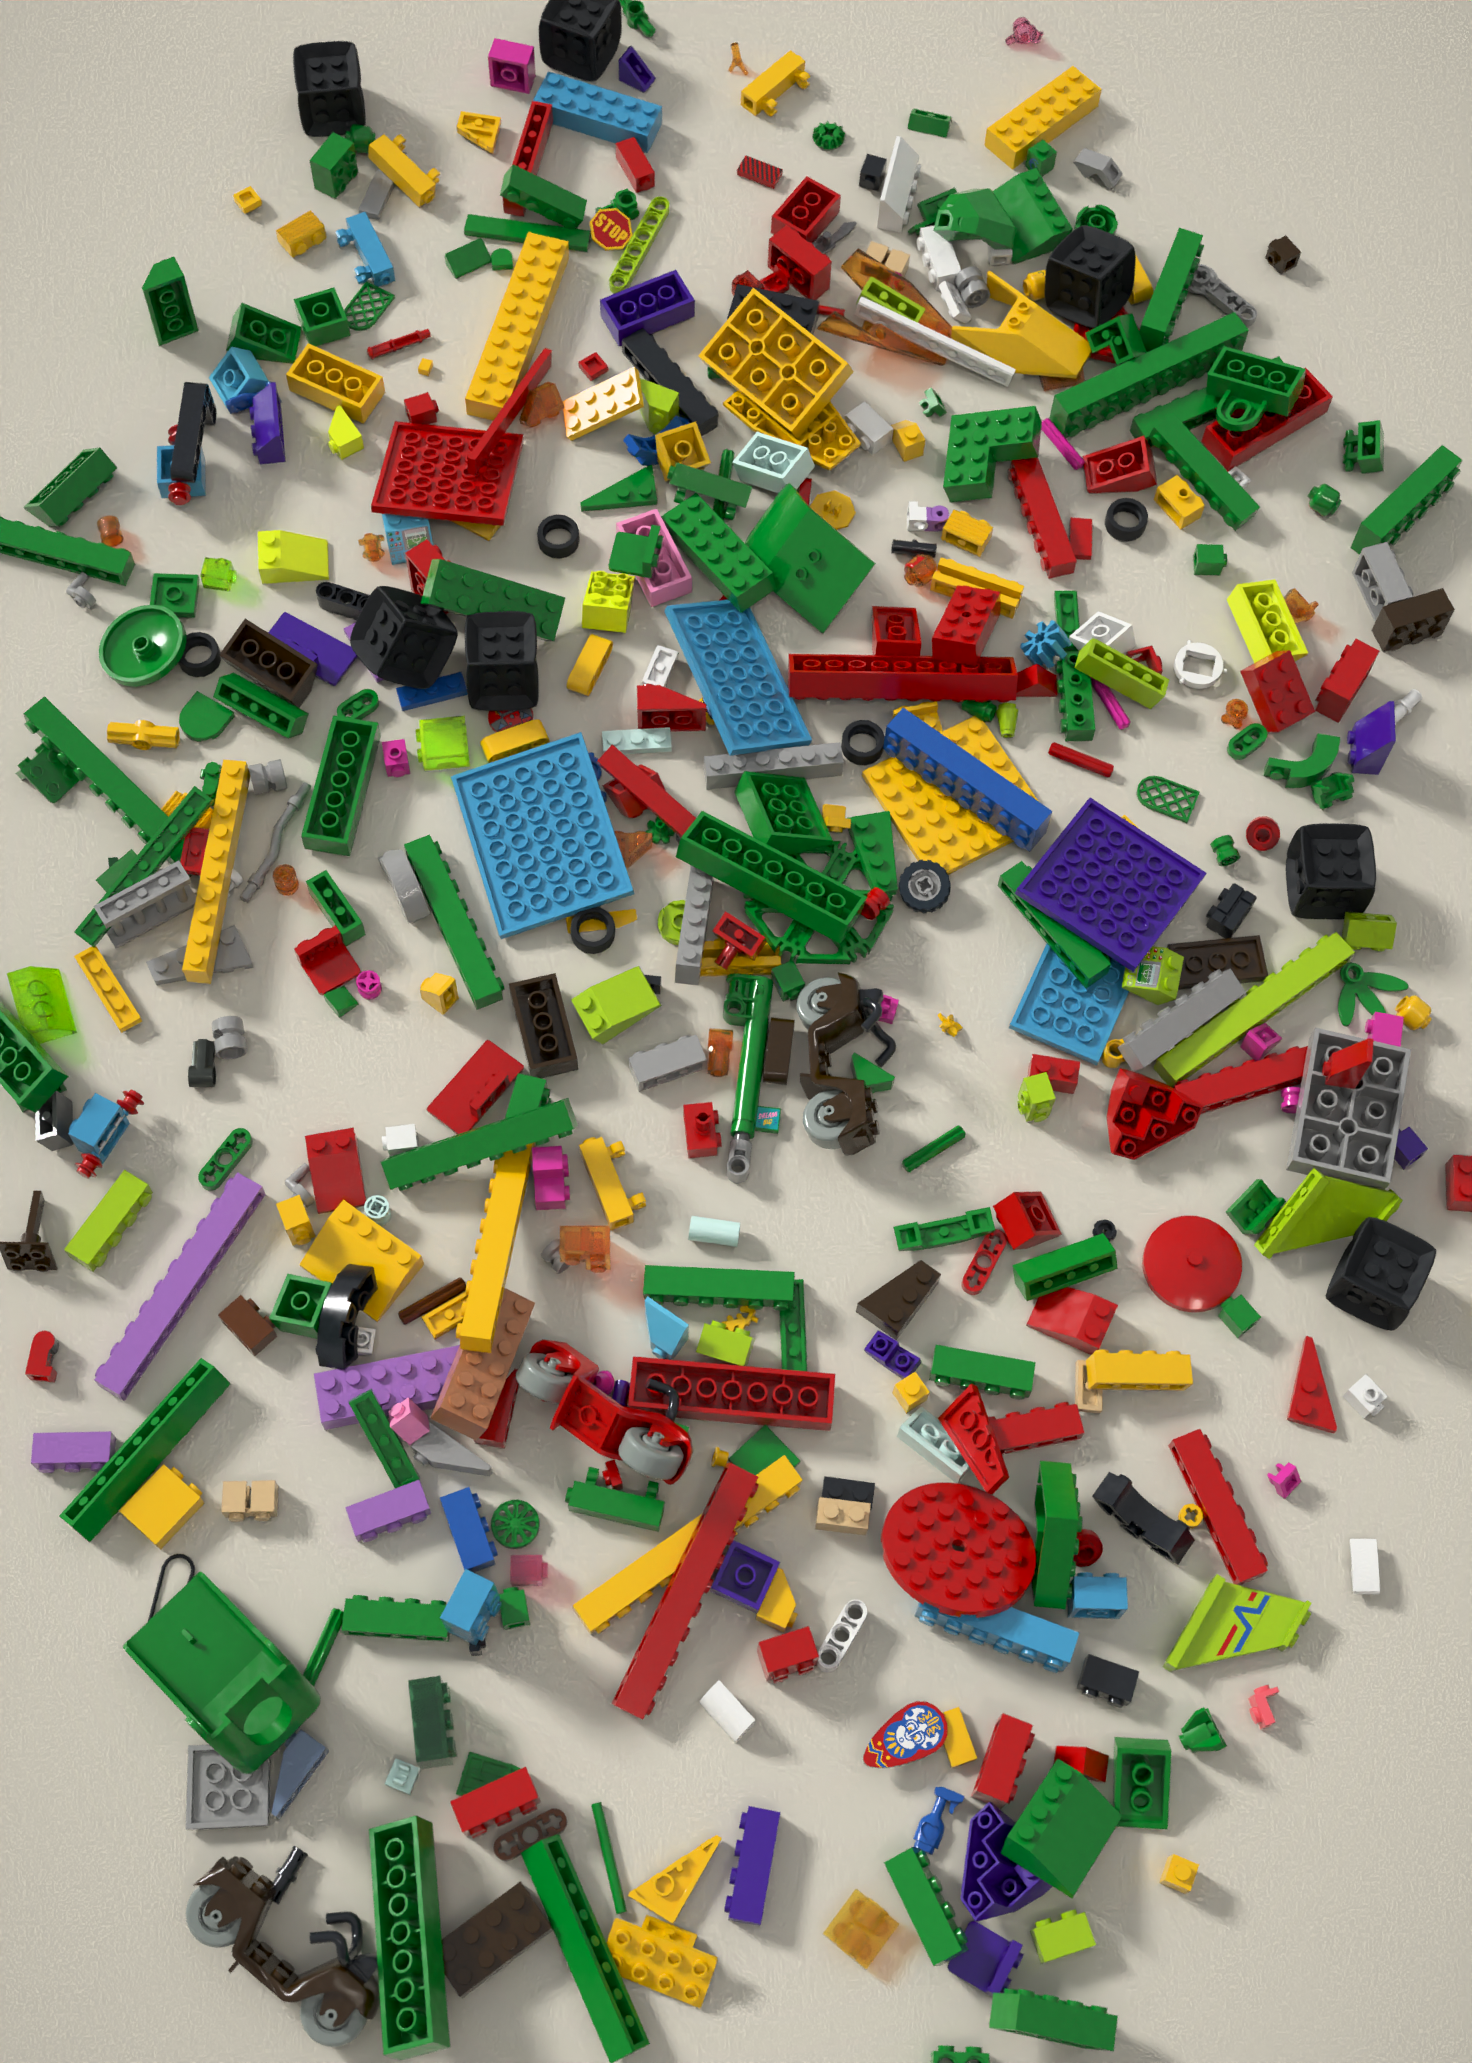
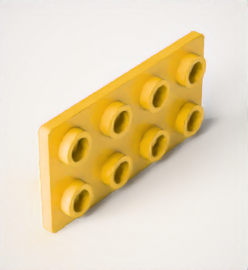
(662, 1959)

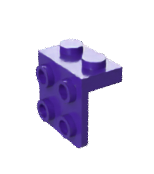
(987, 1959)

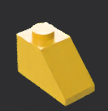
(908, 440)
(439, 992)
(778, 1604)

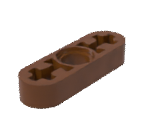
(545, 1817)

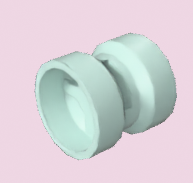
(381, 1214)

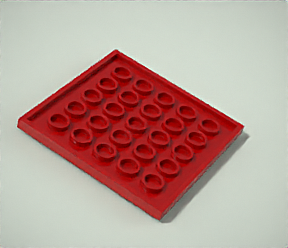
(430, 478)

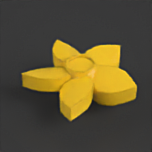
(949, 1025)

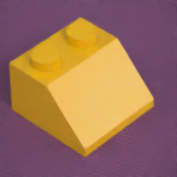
(681, 446)

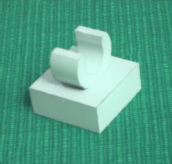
(402, 1776)

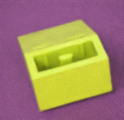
(608, 601)

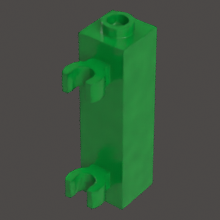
(709, 485)
(614, 1504)

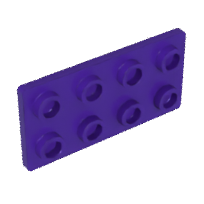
(328, 652)

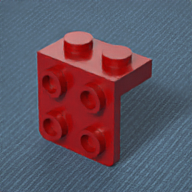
(327, 960)

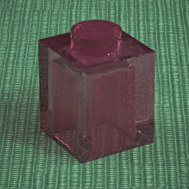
(528, 1570)

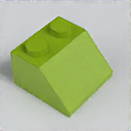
(659, 405)

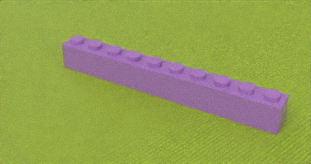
(179, 1287)

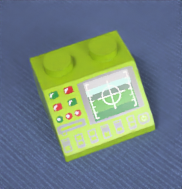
(1156, 976)

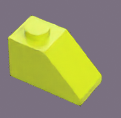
(344, 435)

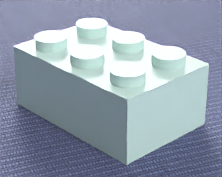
(773, 463)

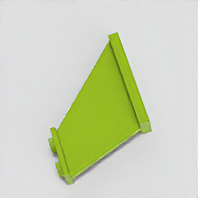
(1323, 1212)

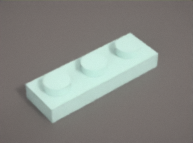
(638, 740)

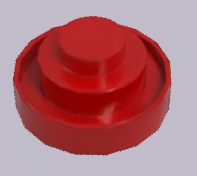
(1263, 833)
(1089, 1548)

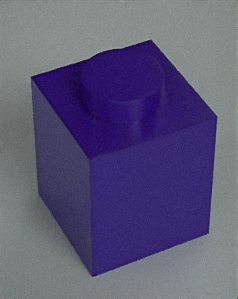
(1408, 1148)

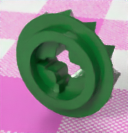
(827, 141)

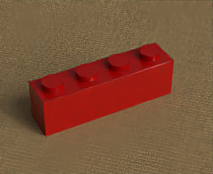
(1037, 1428)

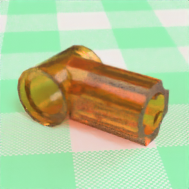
(719, 1050)

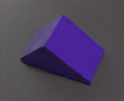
(634, 71)

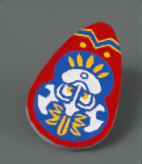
(907, 1736)

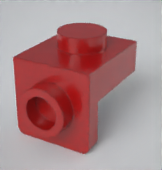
(777, 281)

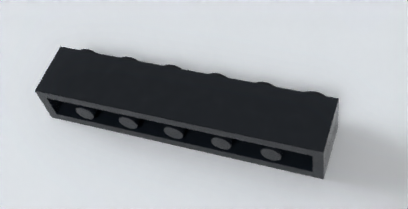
(658, 368)

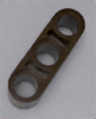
(778, 1051)

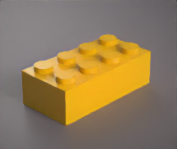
(335, 383)

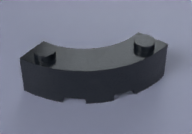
(337, 1327)
(1142, 1519)

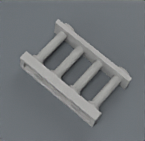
(146, 904)

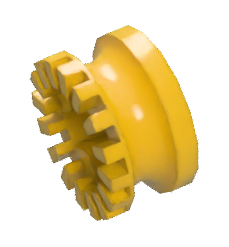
(1191, 1508)

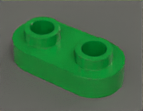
(356, 704)
(1245, 742)

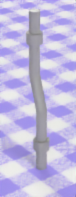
(256, 879)

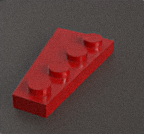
(974, 1438)

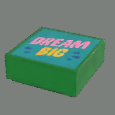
(768, 1119)

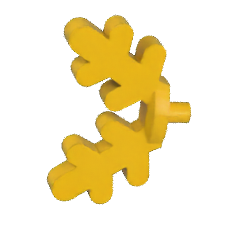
(741, 1322)

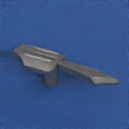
(827, 242)

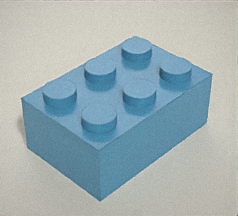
(471, 1607)

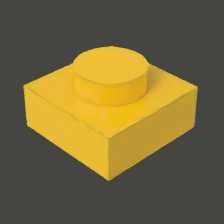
(247, 199)

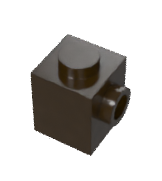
(1282, 254)

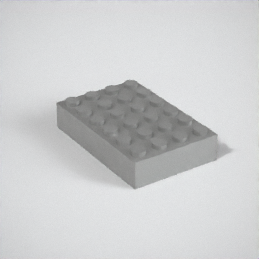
(1347, 1129)

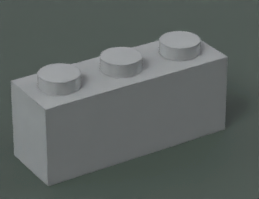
(667, 1062)

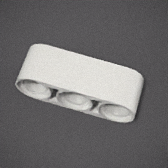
(844, 1623)

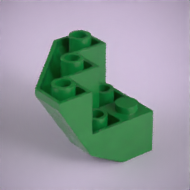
(975, 216)

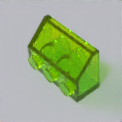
(42, 1003)

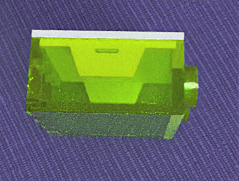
(443, 743)

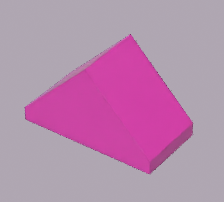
(1260, 1041)

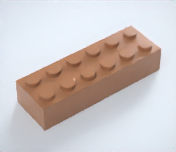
(478, 1377)

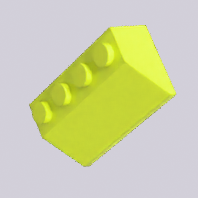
(1265, 620)

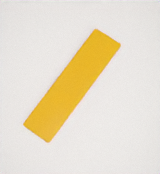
(620, 919)

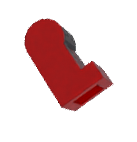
(41, 1355)

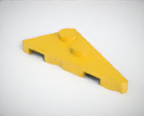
(670, 1888)

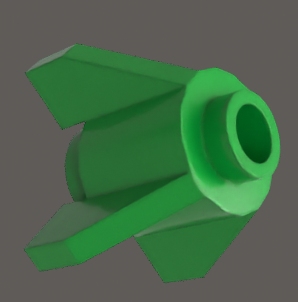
(1201, 1733)

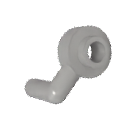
(81, 596)
(298, 1189)

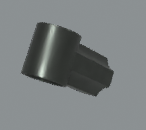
(202, 1071)

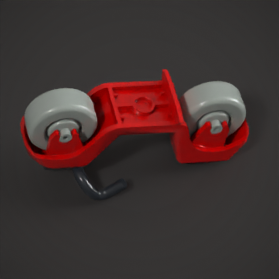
(636, 1436)

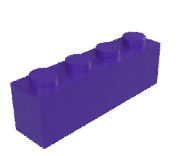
(754, 1865)

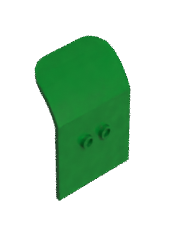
(809, 558)

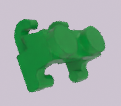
(211, 778)
(1331, 788)

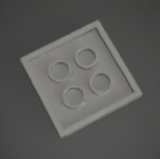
(222, 1795)

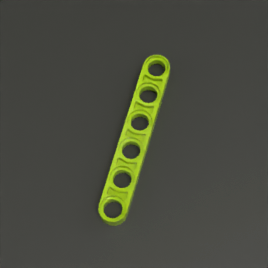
(640, 245)

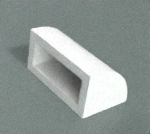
(727, 1711)

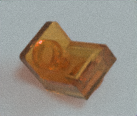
(1299, 607)

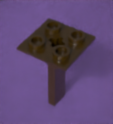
(30, 1251)

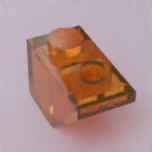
(541, 403)
(633, 845)

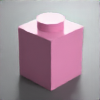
(408, 1421)

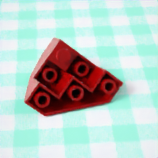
(1146, 1114)

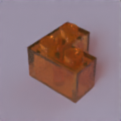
(586, 1245)

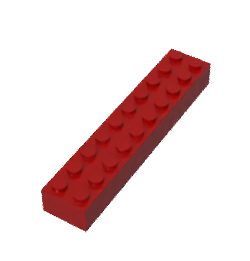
(900, 678)

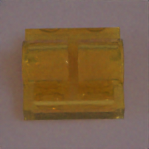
(861, 1928)

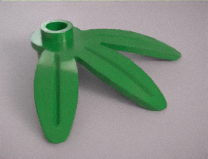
(1359, 986)

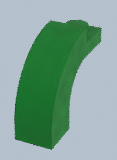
(1302, 773)

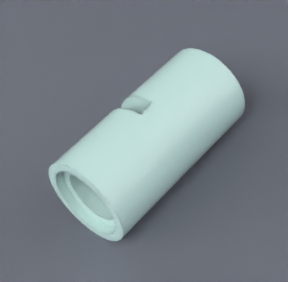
(714, 1231)

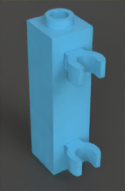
(369, 248)

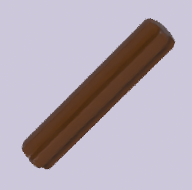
(432, 1301)

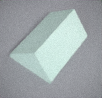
(932, 1442)

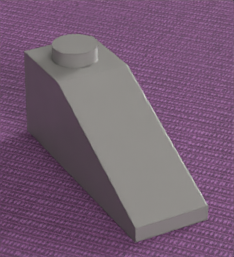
(446, 1453)

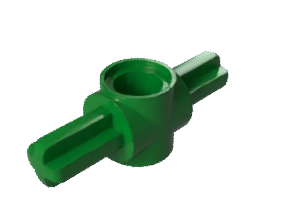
(637, 17)

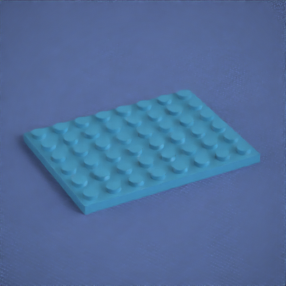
(541, 835)

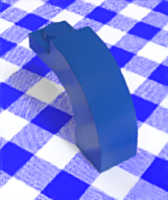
(645, 448)

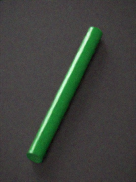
(608, 1857)

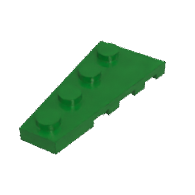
(875, 849)

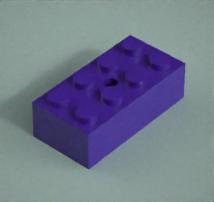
(648, 305)

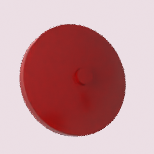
(1192, 1264)

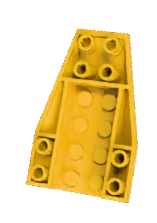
(826, 438)

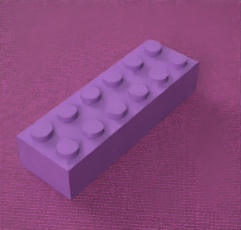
(392, 1381)

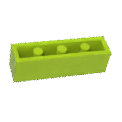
(1121, 673)
(108, 1221)

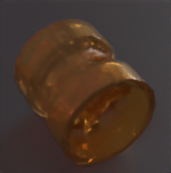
(109, 530)
(289, 883)

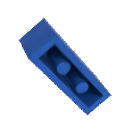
(469, 1530)

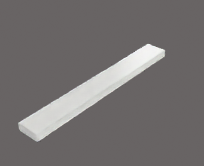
(935, 341)

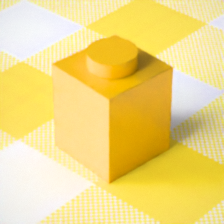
(910, 1392)
(1179, 1873)

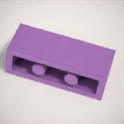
(72, 1450)
(388, 1511)

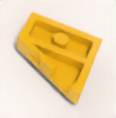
(479, 129)

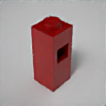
(635, 165)

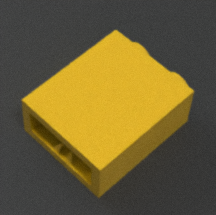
(163, 1505)

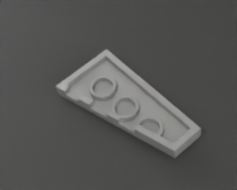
(230, 956)

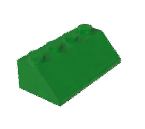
(169, 302)
(71, 487)

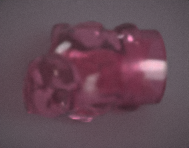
(1024, 32)

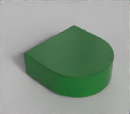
(502, 259)

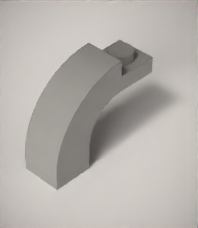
(404, 884)

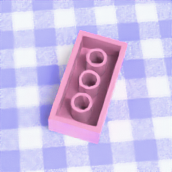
(671, 576)

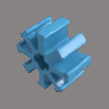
(1045, 644)

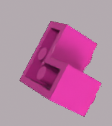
(549, 1171)

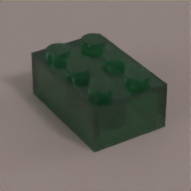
(432, 1722)

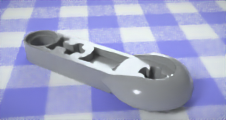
(1221, 294)

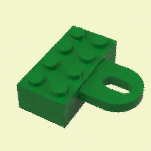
(1252, 385)

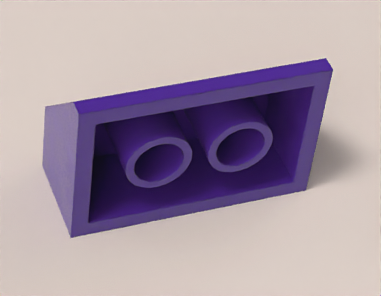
(268, 426)

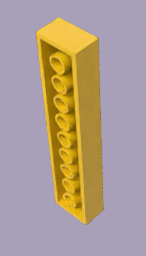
(517, 324)

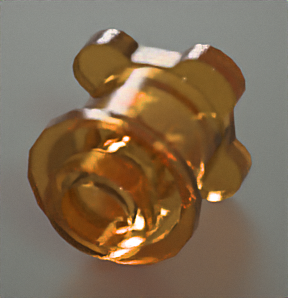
(372, 547)
(1235, 713)

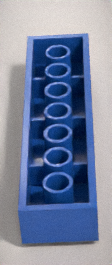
(966, 779)

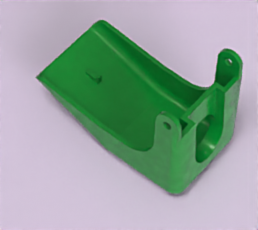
(223, 1674)

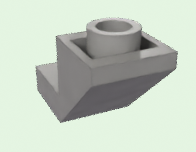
(1092, 162)

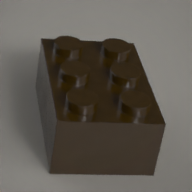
(1412, 620)

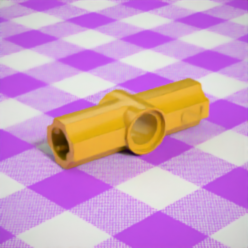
(143, 735)

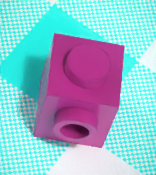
(396, 758)

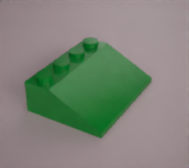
(1035, 215)
(782, 812)
(1062, 1829)

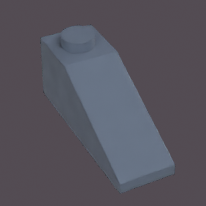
(297, 1766)

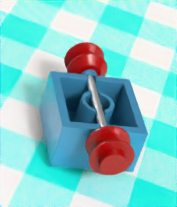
(175, 491)
(101, 1128)

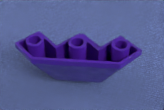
(990, 1880)

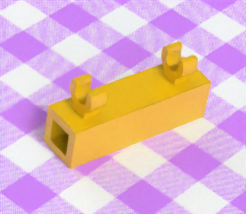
(773, 82)
(403, 171)
(607, 1183)

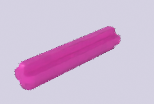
(1062, 444)
(1111, 704)

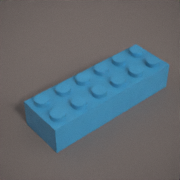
(600, 111)
(1010, 1632)

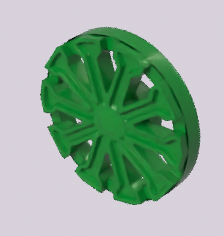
(515, 1524)

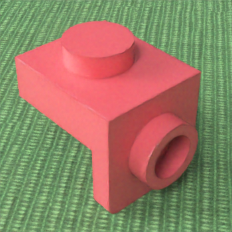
(1260, 1710)

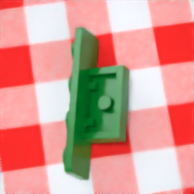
(929, 210)

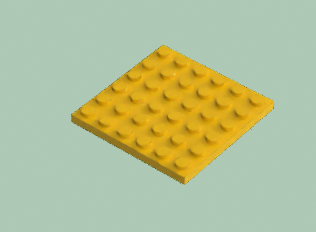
(936, 823)

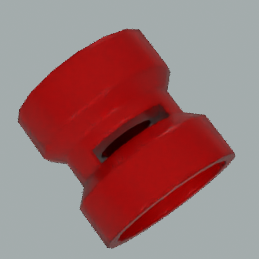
(875, 901)

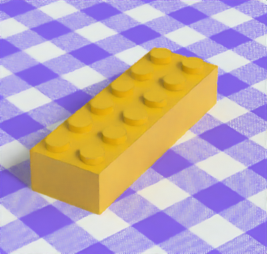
(1042, 116)

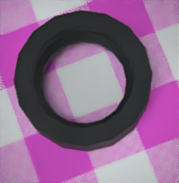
(558, 522)
(1125, 533)
(206, 667)
(864, 727)
(589, 946)

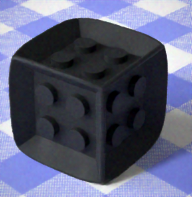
(580, 36)
(328, 87)
(1090, 276)
(403, 638)
(501, 661)
(1330, 870)
(1381, 1274)

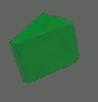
(340, 1001)

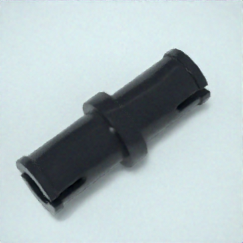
(913, 548)
(287, 1872)

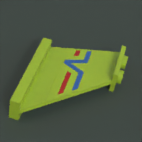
(1236, 1623)

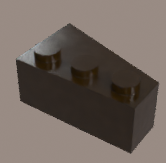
(899, 1299)

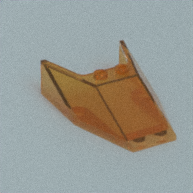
(860, 268)

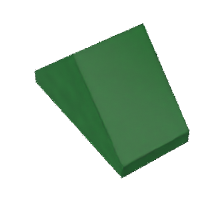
(872, 1075)

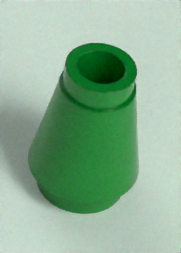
(983, 710)

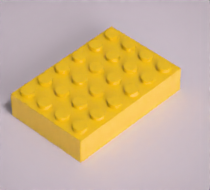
(776, 363)

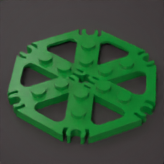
(799, 935)

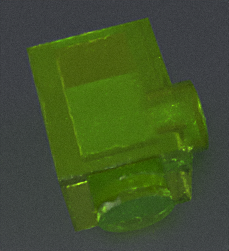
(218, 574)

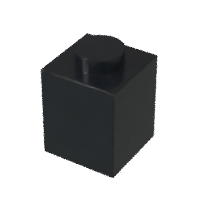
(872, 172)

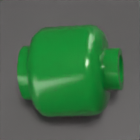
(361, 136)
(1324, 499)

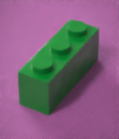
(335, 907)

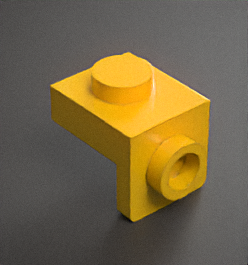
(835, 818)

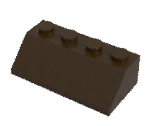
(270, 663)

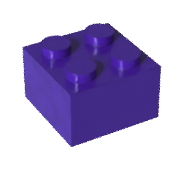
(744, 1576)

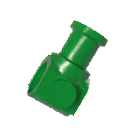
(625, 202)

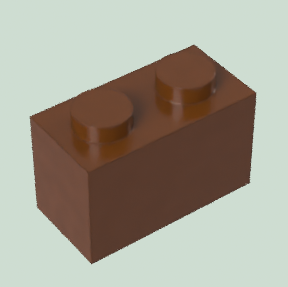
(248, 1325)

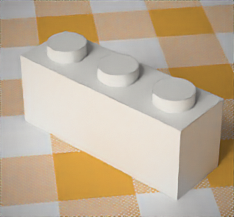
(938, 257)

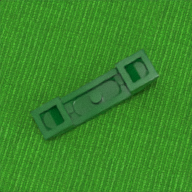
(945, 1231)

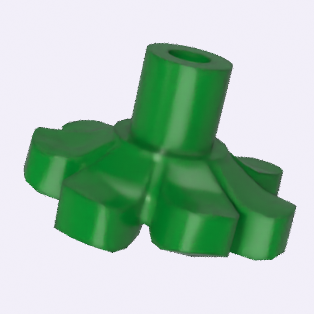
(659, 831)

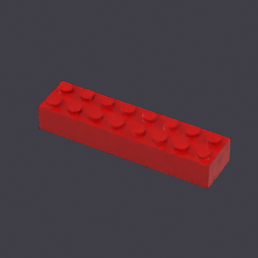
(736, 1393)

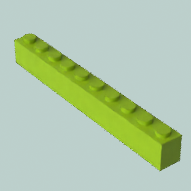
(1254, 1009)

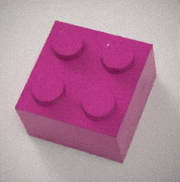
(511, 66)

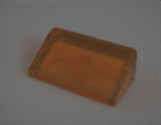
(1052, 383)

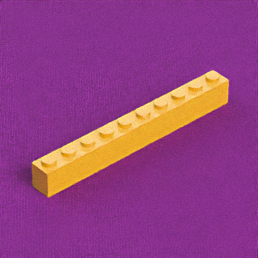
(216, 872)
(494, 1251)
(659, 1563)

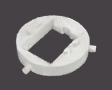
(1200, 651)

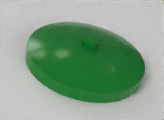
(142, 645)

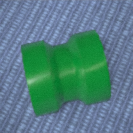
(1225, 850)

